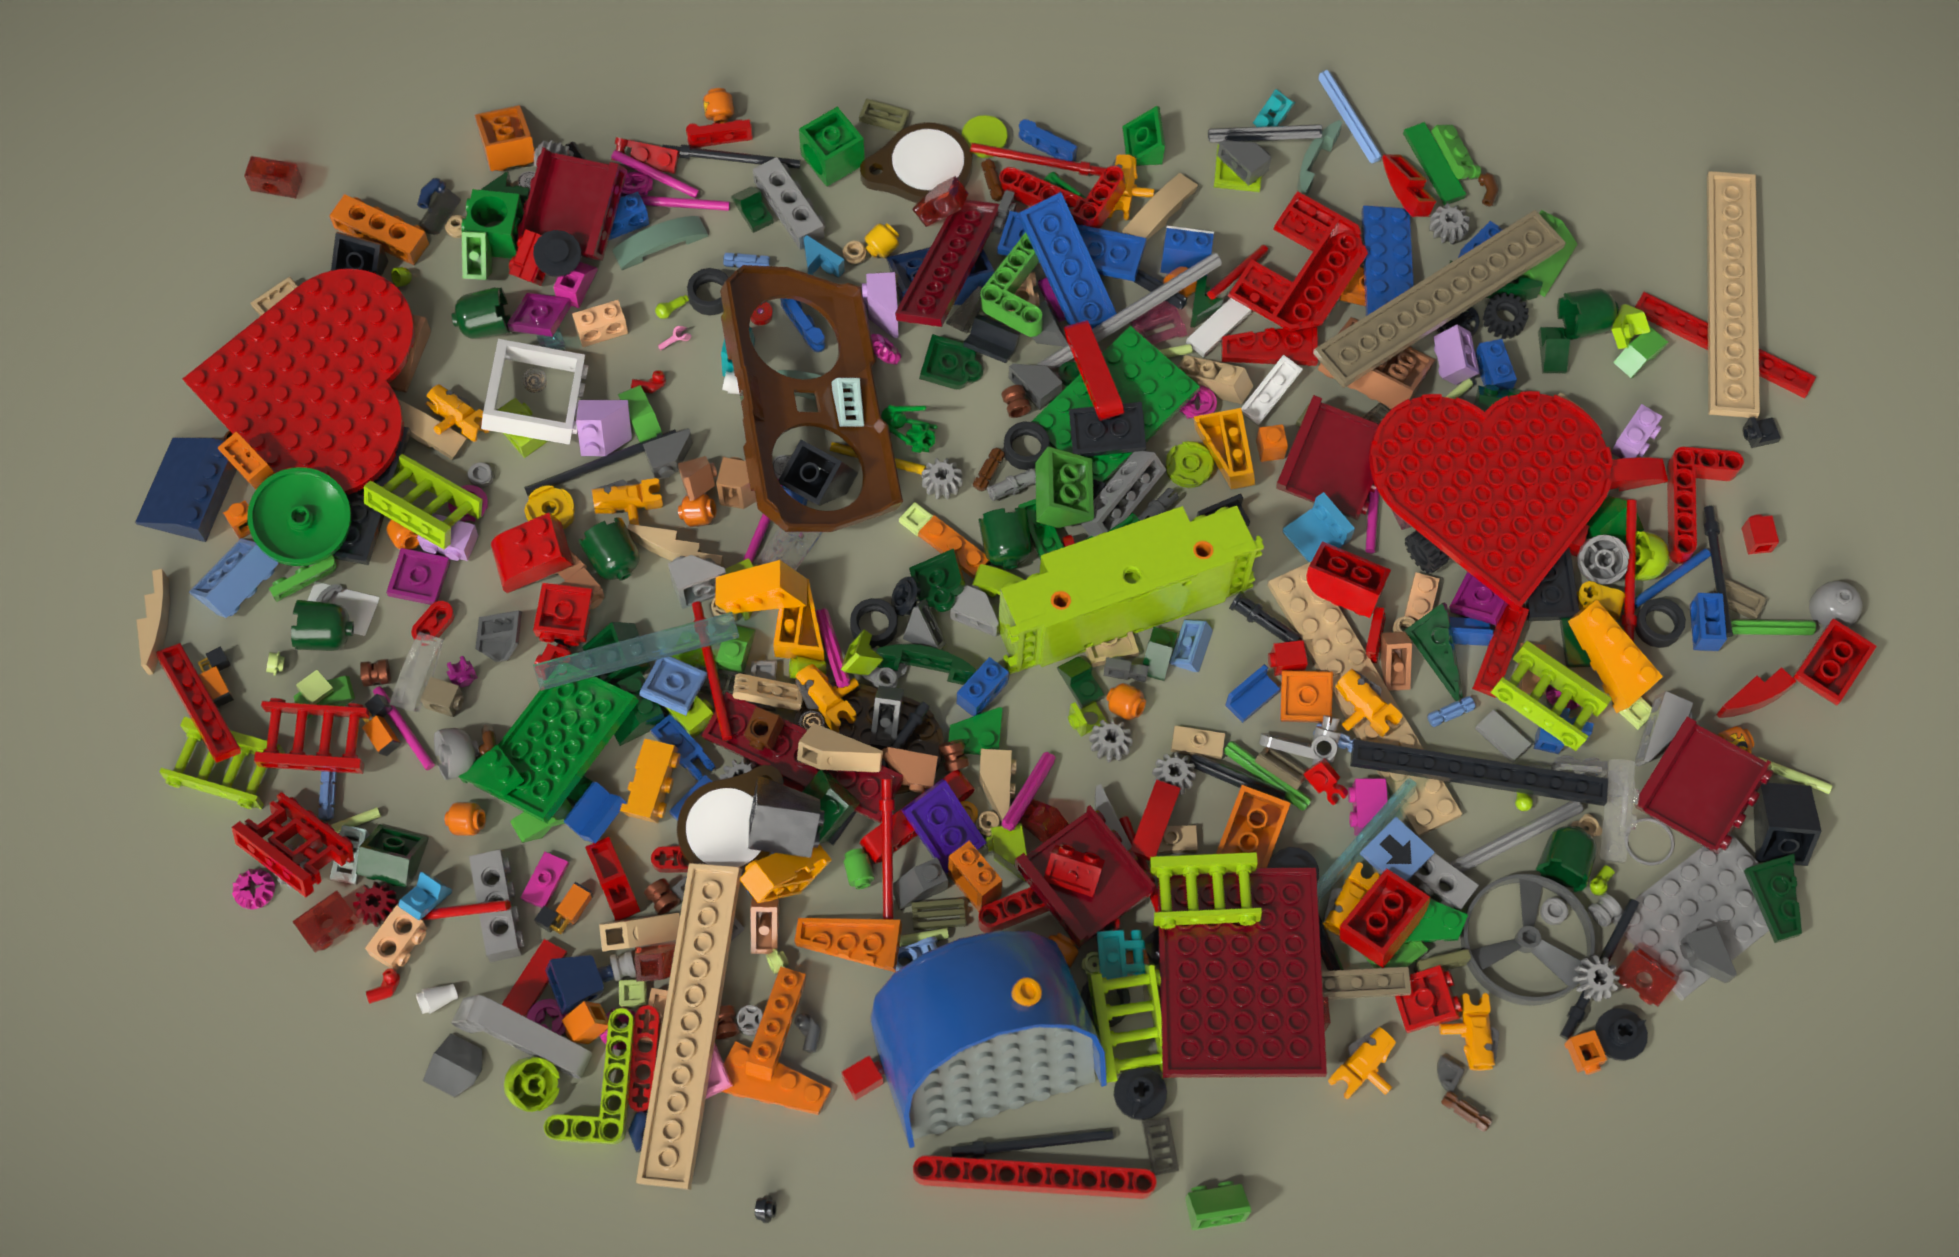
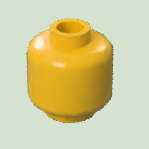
(881, 240)

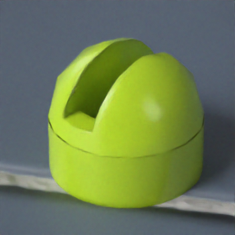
(401, 276)

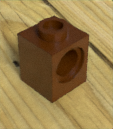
(760, 719)

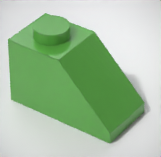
(476, 255)
(735, 652)

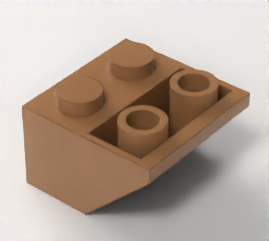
(734, 484)

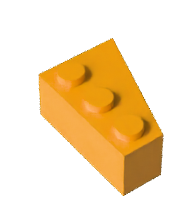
(1228, 445)
(761, 588)
(798, 632)
(651, 781)
(783, 874)

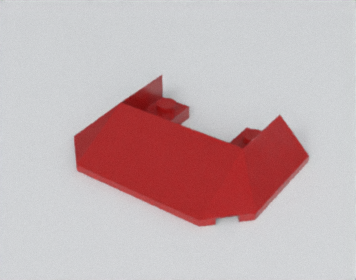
(1322, 280)

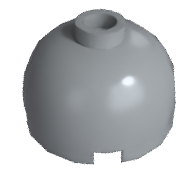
(1603, 559)
(1836, 601)
(455, 751)

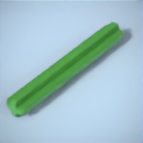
(1773, 627)
(1247, 760)

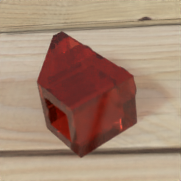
(941, 201)
(1043, 820)
(654, 962)

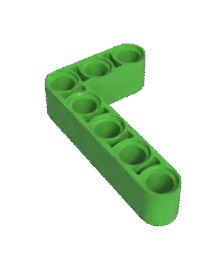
(1004, 292)

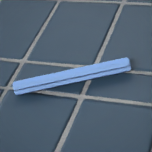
(1349, 116)

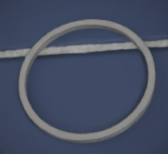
(1671, 838)

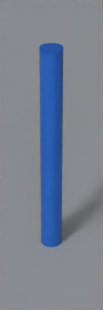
(1671, 577)

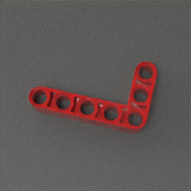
(1082, 207)
(1678, 493)
(1006, 919)

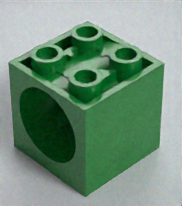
(831, 146)
(492, 207)

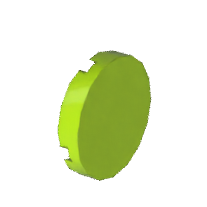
(985, 131)
(1189, 464)

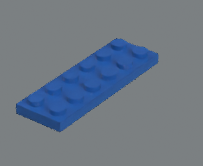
(1112, 252)
(1389, 256)
(1066, 261)

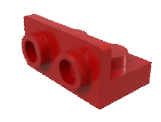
(1074, 869)

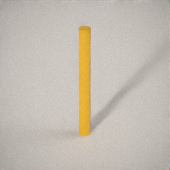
(900, 464)

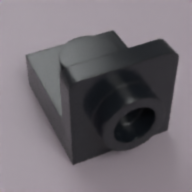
(1760, 432)

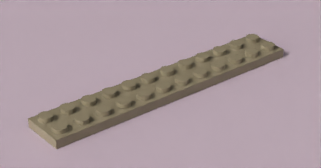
(1438, 298)

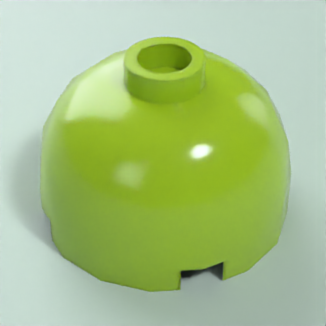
(1651, 556)
(531, 1084)

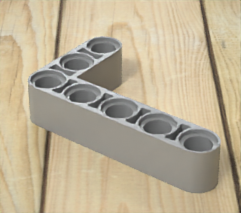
(483, 1014)

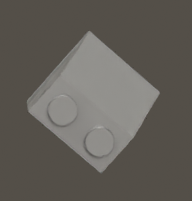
(694, 579)

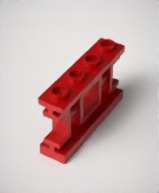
(280, 858)

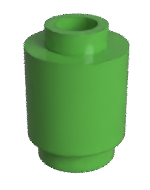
(858, 868)

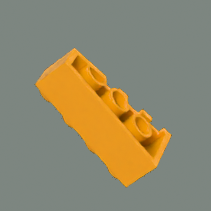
(1613, 655)

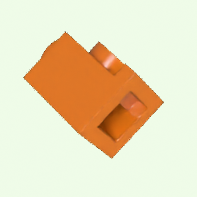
(237, 516)
(1589, 1044)

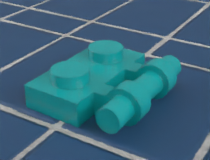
(1113, 955)

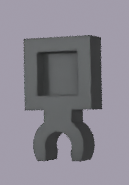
(1006, 205)
(1120, 668)

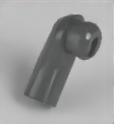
(810, 1030)

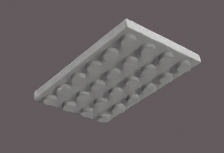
(1693, 897)

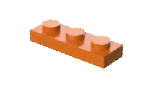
(944, 538)

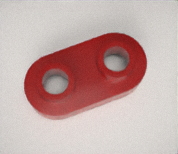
(431, 623)

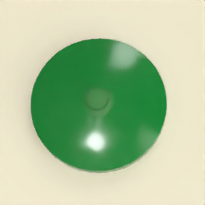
(299, 516)

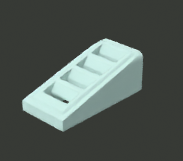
(855, 393)
(351, 832)

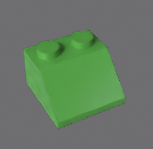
(1217, 1205)

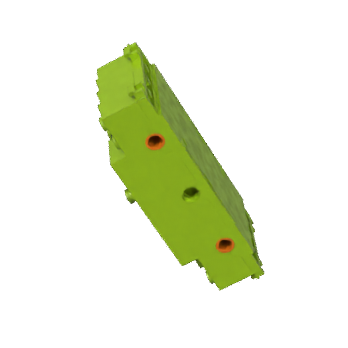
(1125, 584)

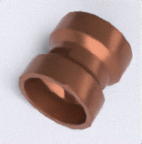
(1015, 399)
(375, 672)
(954, 755)
(662, 897)
(726, 1025)

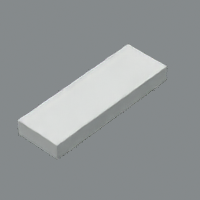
(1218, 325)
(1271, 390)

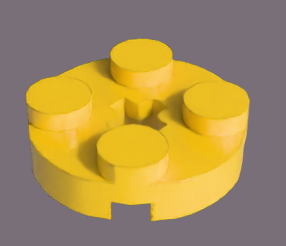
(554, 497)

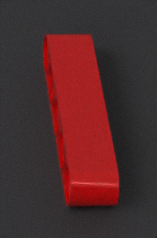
(1093, 370)
(902, 829)

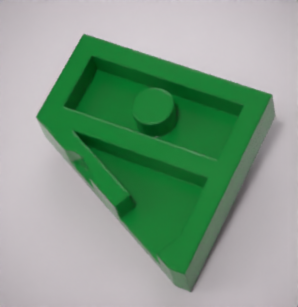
(978, 731)
(493, 773)
(1439, 923)

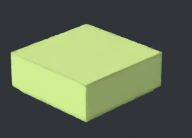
(915, 518)
(314, 687)
(1637, 713)
(632, 993)

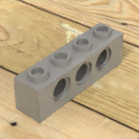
(774, 173)
(1124, 491)
(483, 868)
(1442, 872)

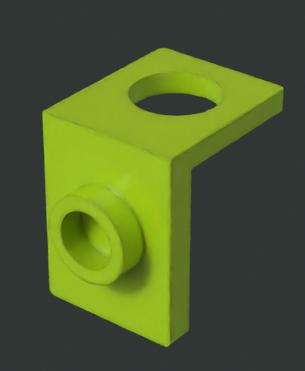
(1077, 719)

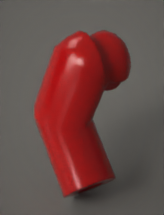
(653, 384)
(387, 988)

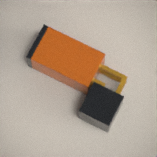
(213, 679)
(377, 728)
(569, 909)

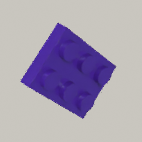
(942, 822)

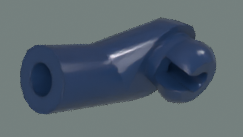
(427, 191)
(637, 1128)

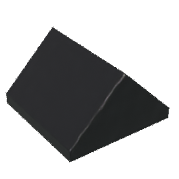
(358, 253)

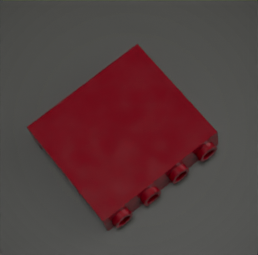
(574, 198)
(1331, 459)
(1703, 786)
(1120, 884)

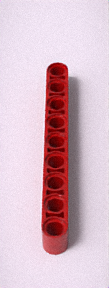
(1046, 1170)

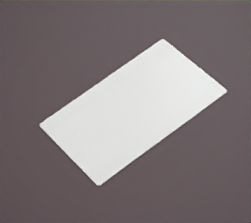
(358, 605)

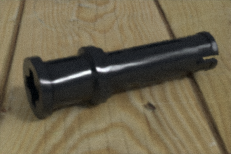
(1255, 613)

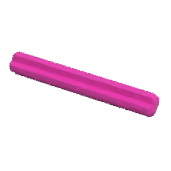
(832, 647)
(1028, 791)

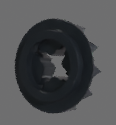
(907, 590)

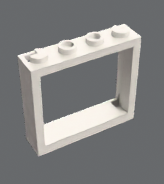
(527, 425)

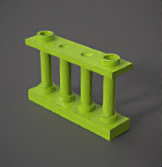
(416, 519)
(1562, 679)
(247, 745)
(1216, 865)
(1103, 1012)

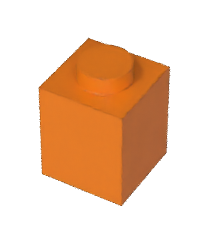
(1271, 443)
(585, 1022)

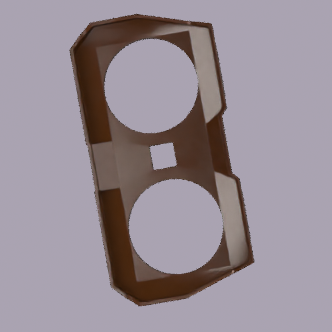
(771, 404)

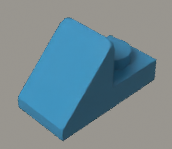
(819, 255)
(424, 896)

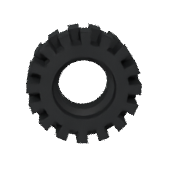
(1505, 327)
(1425, 552)

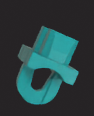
(1277, 104)

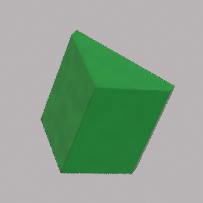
(1145, 138)
(1611, 520)

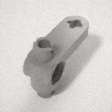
(1325, 732)

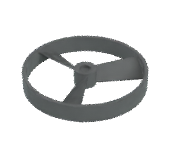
(1529, 939)

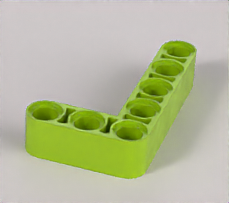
(609, 1090)

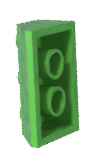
(1549, 269)
(1063, 488)

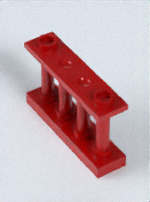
(323, 759)

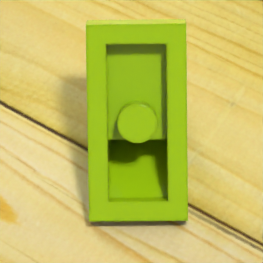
(1627, 324)
(860, 656)

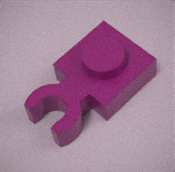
(461, 672)

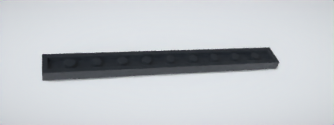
(1479, 772)

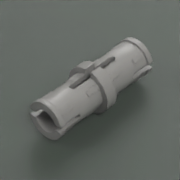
(1012, 484)

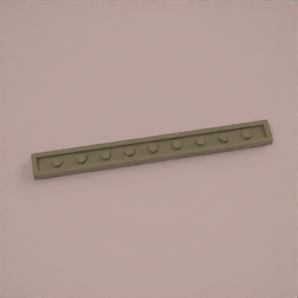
(1356, 983)

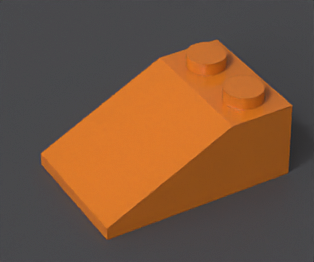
(505, 138)
(1254, 825)

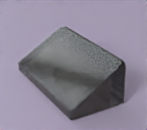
(439, 212)

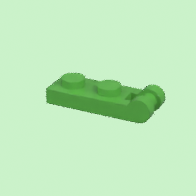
(1455, 152)
(304, 576)

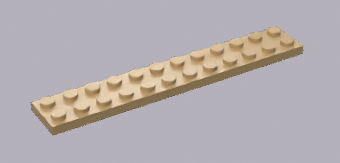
(1732, 295)
(1337, 650)
(689, 1027)

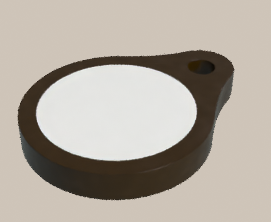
(918, 161)
(716, 820)

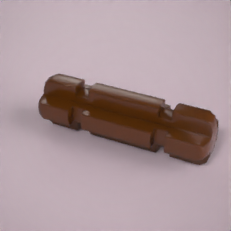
(992, 180)
(988, 469)
(1466, 1111)

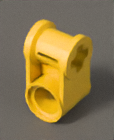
(1609, 598)

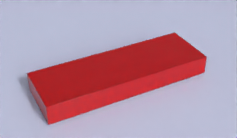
(533, 979)

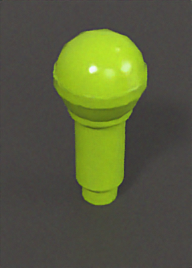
(664, 310)
(1523, 802)

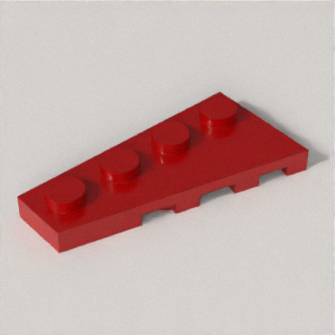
(1270, 346)

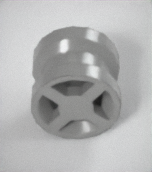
(1605, 910)
(623, 965)
(746, 1016)

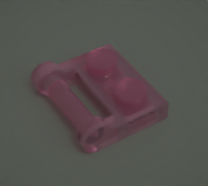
(1159, 316)

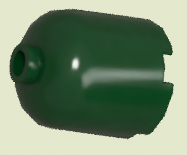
(1587, 312)
(482, 314)
(1005, 537)
(611, 550)
(320, 626)
(1568, 857)

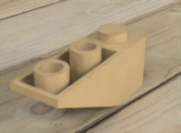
(1224, 380)
(834, 751)
(995, 779)
(639, 931)

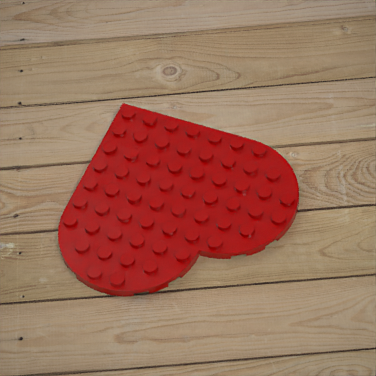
(316, 377)
(1493, 485)

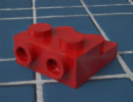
(563, 614)
(1430, 1000)

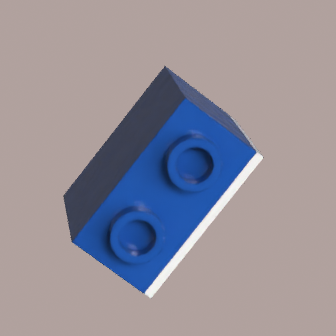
(1185, 247)

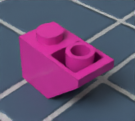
(575, 284)
(1367, 799)

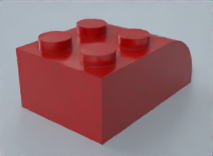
(531, 552)
(1346, 579)
(1834, 662)
(1384, 918)

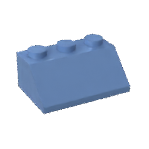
(234, 578)

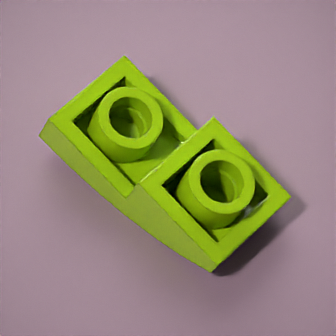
(993, 579)

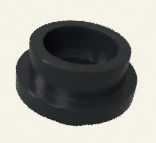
(765, 1209)

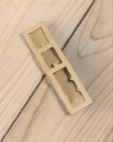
(1161, 207)
(423, 431)
(667, 543)
(154, 627)

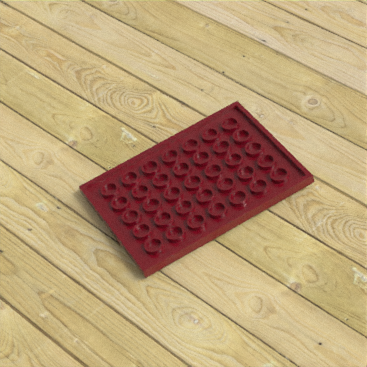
(1240, 993)

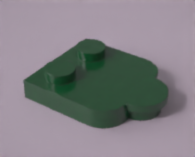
(950, 364)
(939, 580)

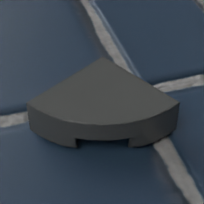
(1448, 1073)

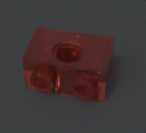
(273, 177)
(311, 922)
(1662, 978)

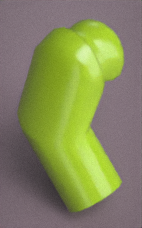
(1599, 884)

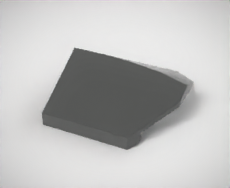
(499, 635)
(454, 1066)

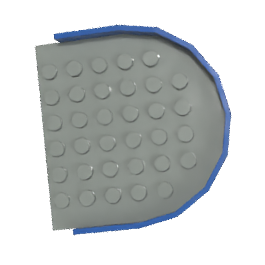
(966, 1048)

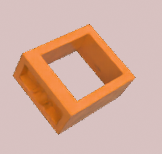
(245, 460)
(977, 883)

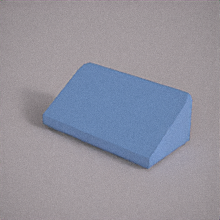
(1191, 645)

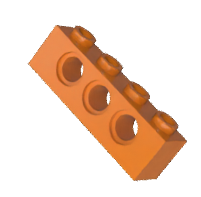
(408, 248)
(775, 1024)

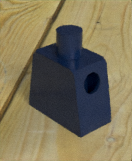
(576, 980)

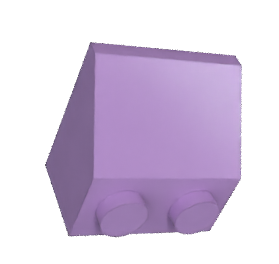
(881, 301)
(603, 426)

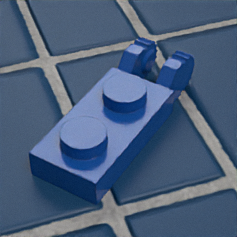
(1047, 141)
(804, 324)
(672, 733)

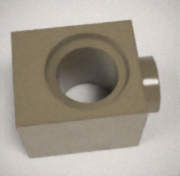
(442, 697)

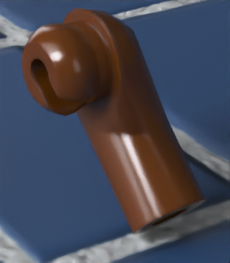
(1489, 181)
(489, 739)

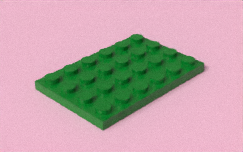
(1139, 376)
(560, 740)

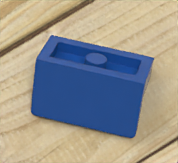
(1470, 631)
(1251, 694)
(593, 812)

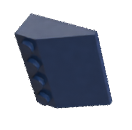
(908, 263)
(188, 489)

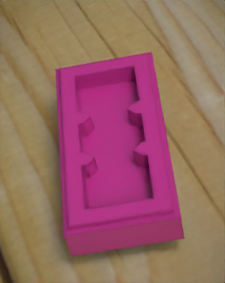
(544, 880)

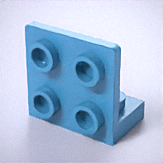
(1319, 524)

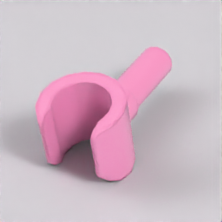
(677, 335)

